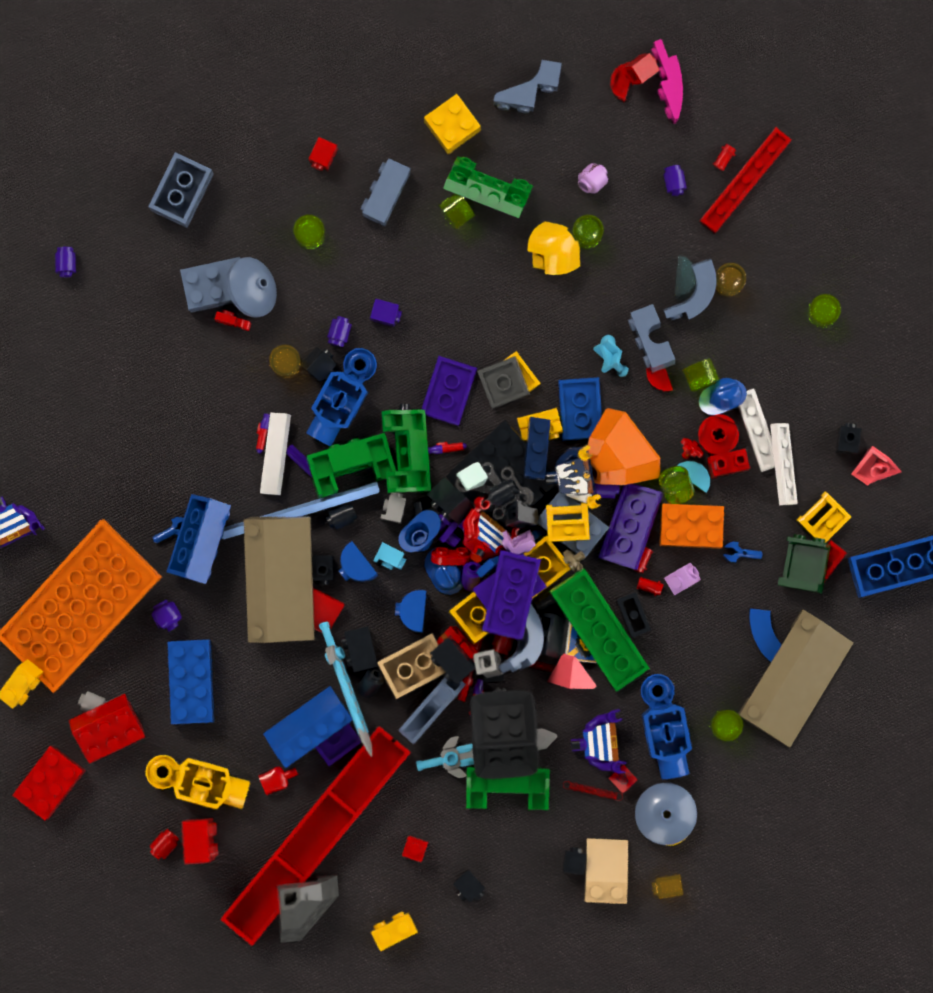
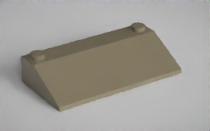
(279, 579)
(796, 678)

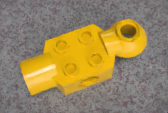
(199, 782)

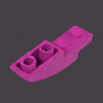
(672, 88)

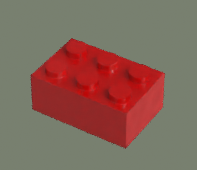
(106, 728)
(49, 782)
(199, 840)

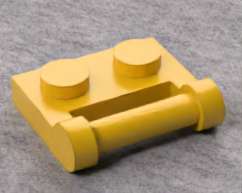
(829, 523)
(567, 529)

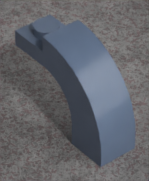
(703, 293)
(529, 648)

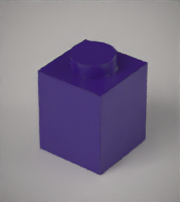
(385, 313)

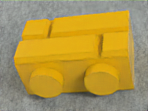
(552, 415)

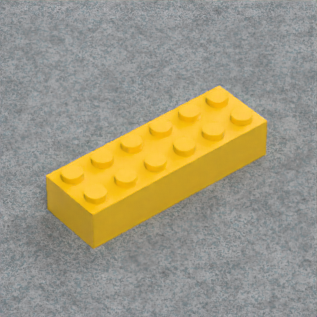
(471, 612)

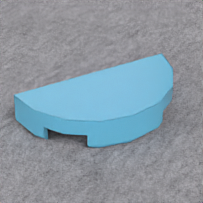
(698, 474)

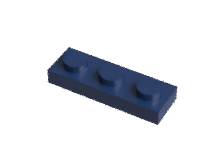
(536, 448)

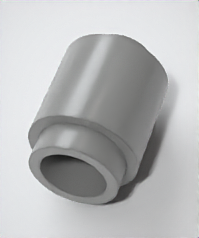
(90, 701)

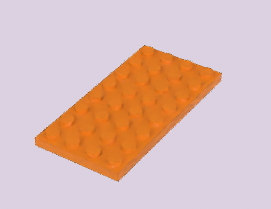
(79, 605)

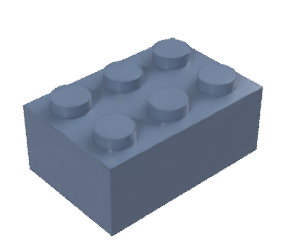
(181, 190)
(207, 285)
(596, 526)

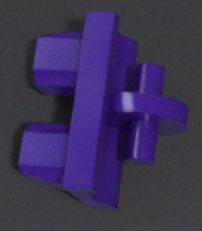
(448, 536)

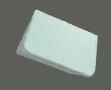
(472, 476)

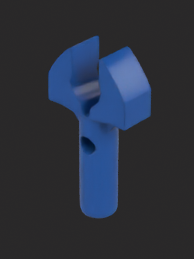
(170, 531)
(741, 552)

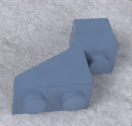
(523, 96)
(430, 709)

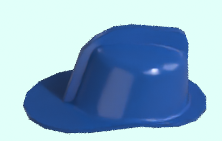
(722, 396)
(420, 532)
(444, 577)

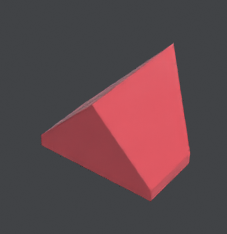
(875, 467)
(571, 674)

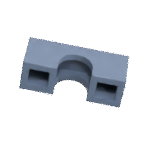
(656, 355)

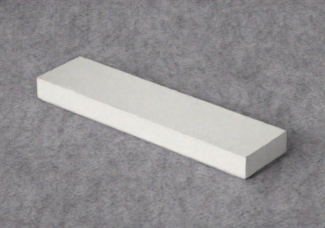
(757, 431)
(275, 454)
(783, 464)

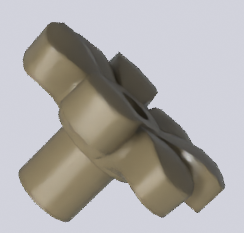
(573, 560)

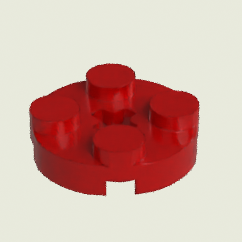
(728, 428)

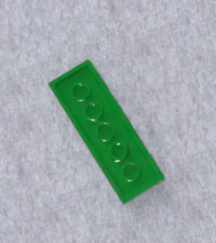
(599, 629)

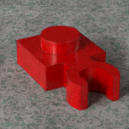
(228, 318)

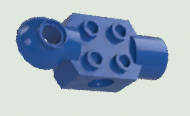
(341, 397)
(665, 728)

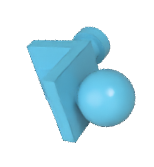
(611, 354)

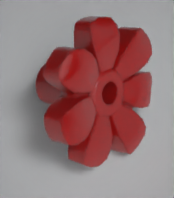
(691, 449)

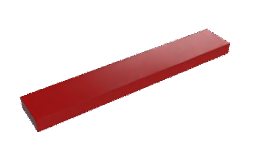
(745, 180)

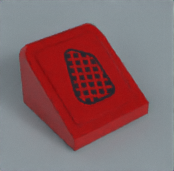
(623, 781)

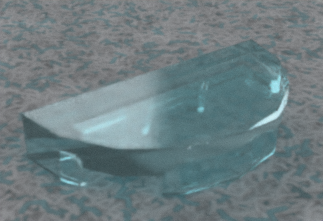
(684, 277)

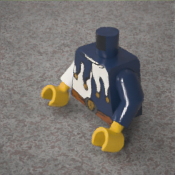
(575, 476)

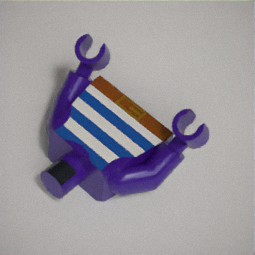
(16, 522)
(600, 743)

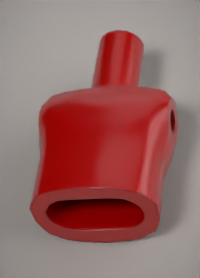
(276, 779)

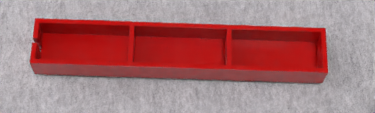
(316, 834)

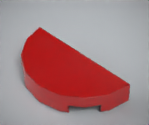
(620, 82)
(659, 379)

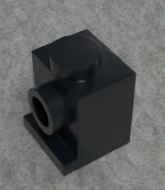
(521, 516)

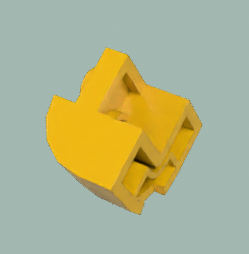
(554, 249)

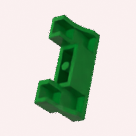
(486, 189)
(411, 451)
(347, 459)
(535, 785)

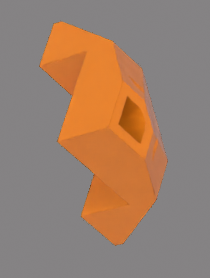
(621, 451)

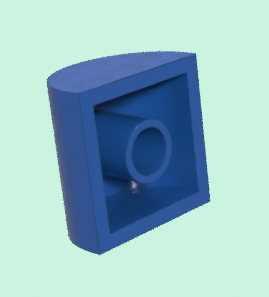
(355, 565)
(412, 610)

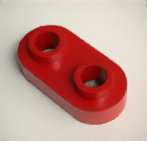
(446, 556)

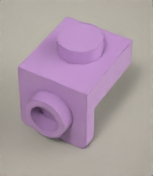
(519, 544)
(682, 578)

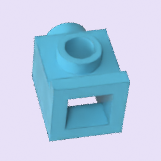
(390, 556)

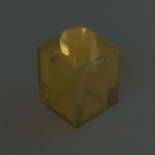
(667, 886)

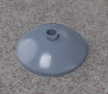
(251, 287)
(650, 813)

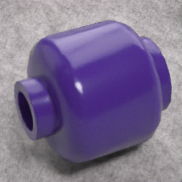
(166, 615)

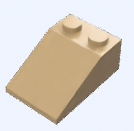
(410, 667)
(606, 871)

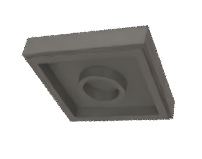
(503, 382)

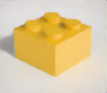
(452, 123)

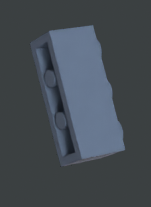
(385, 191)

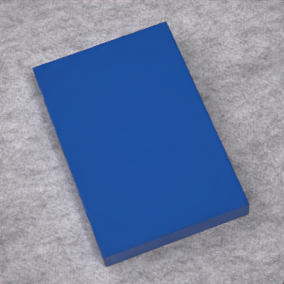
(579, 407)

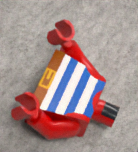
(482, 533)

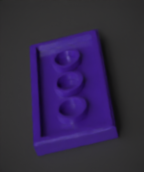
(631, 525)
(511, 595)

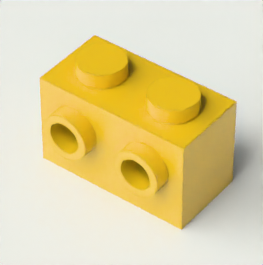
(20, 683)
(394, 931)

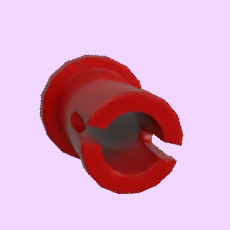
(724, 157)
(644, 560)
(650, 586)

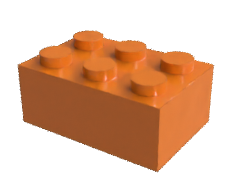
(691, 526)

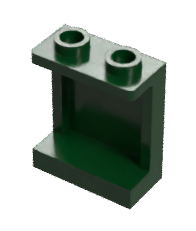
(805, 564)

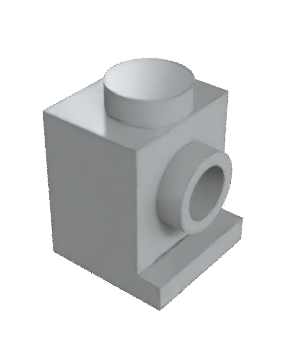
(394, 508)
(487, 663)

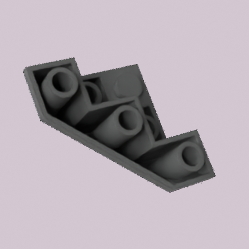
(303, 905)

